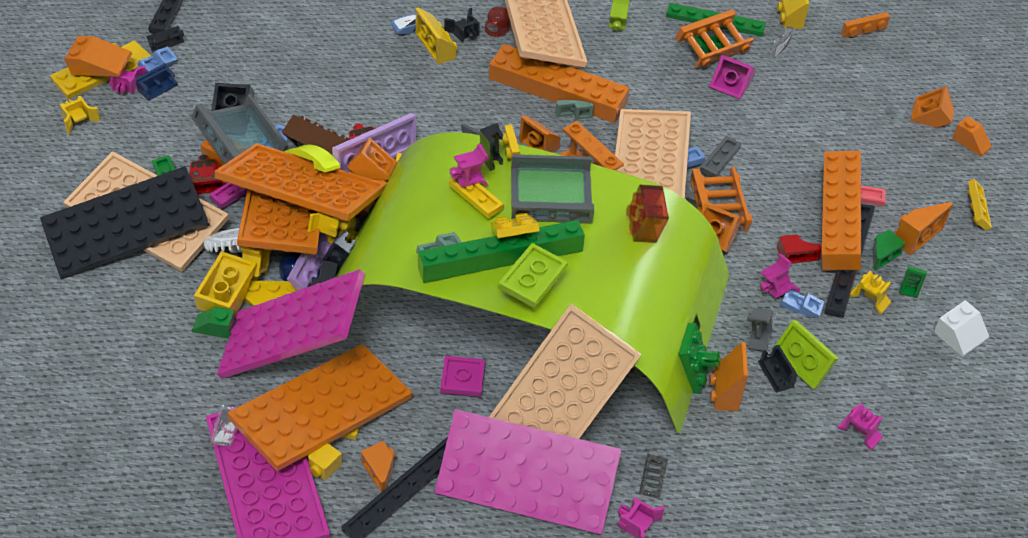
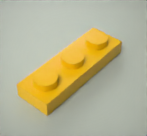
(478, 198)
(979, 205)

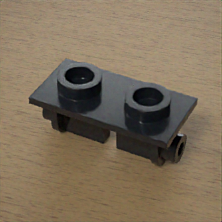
(165, 38)

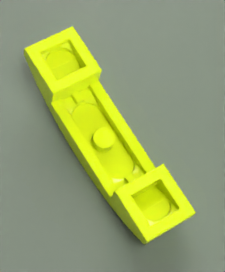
(321, 158)

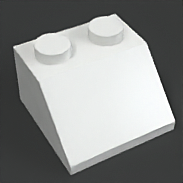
(962, 328)

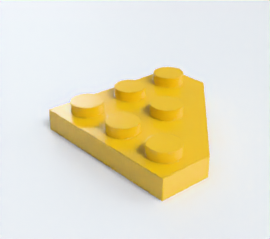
(263, 291)

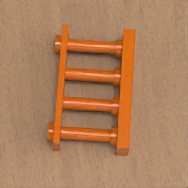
(714, 24)
(591, 146)
(701, 194)

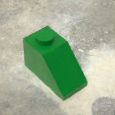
(886, 248)
(215, 322)

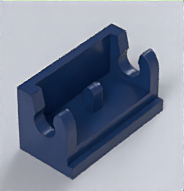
(156, 82)

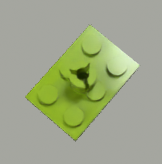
(532, 275)
(806, 354)

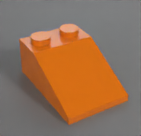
(96, 57)
(922, 225)
(729, 380)

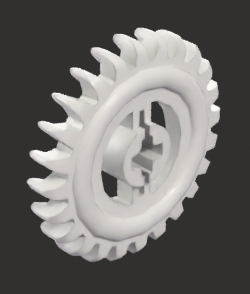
(223, 239)

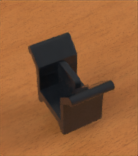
(463, 28)

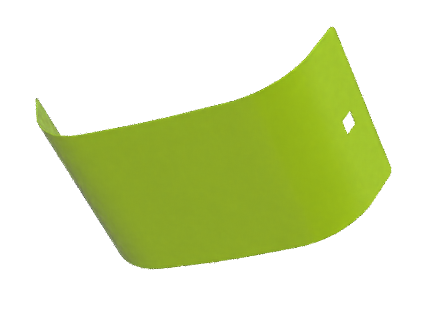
(629, 287)

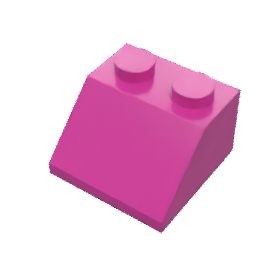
(732, 77)

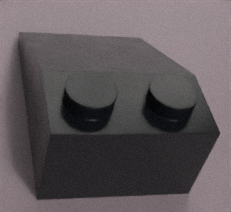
(230, 95)

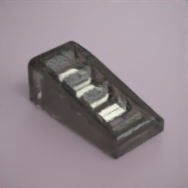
(656, 461)

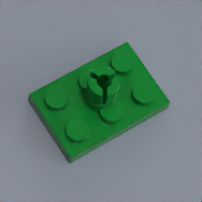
(696, 358)

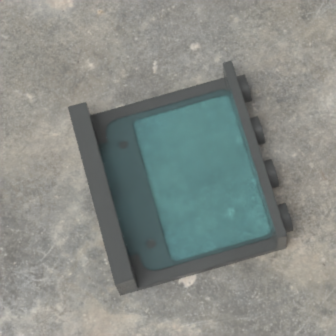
(237, 129)
(552, 188)

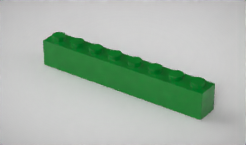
(497, 252)

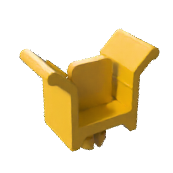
(78, 111)
(326, 224)
(258, 256)
(874, 289)

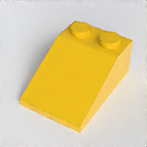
(225, 283)

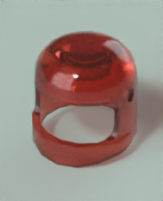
(498, 16)

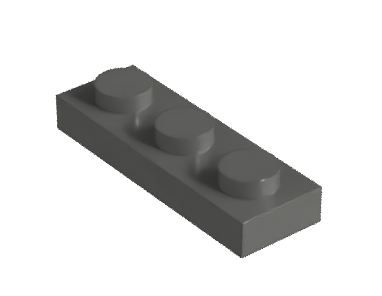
(720, 157)

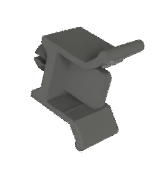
(761, 329)

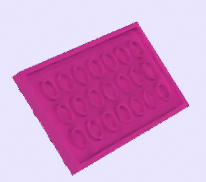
(292, 324)
(528, 471)
(268, 500)

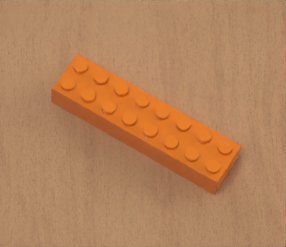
(558, 82)
(841, 211)

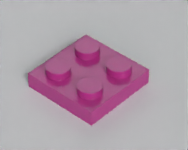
(462, 376)

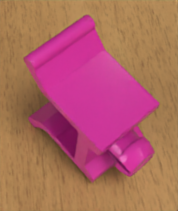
(126, 80)
(469, 167)
(777, 278)
(865, 423)
(638, 518)

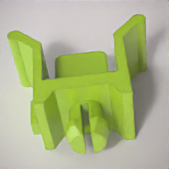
(619, 14)

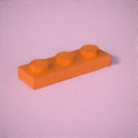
(865, 25)

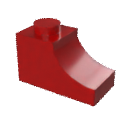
(798, 250)

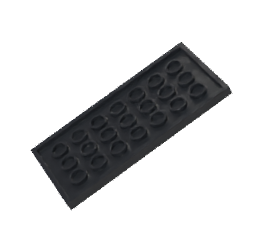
(123, 222)

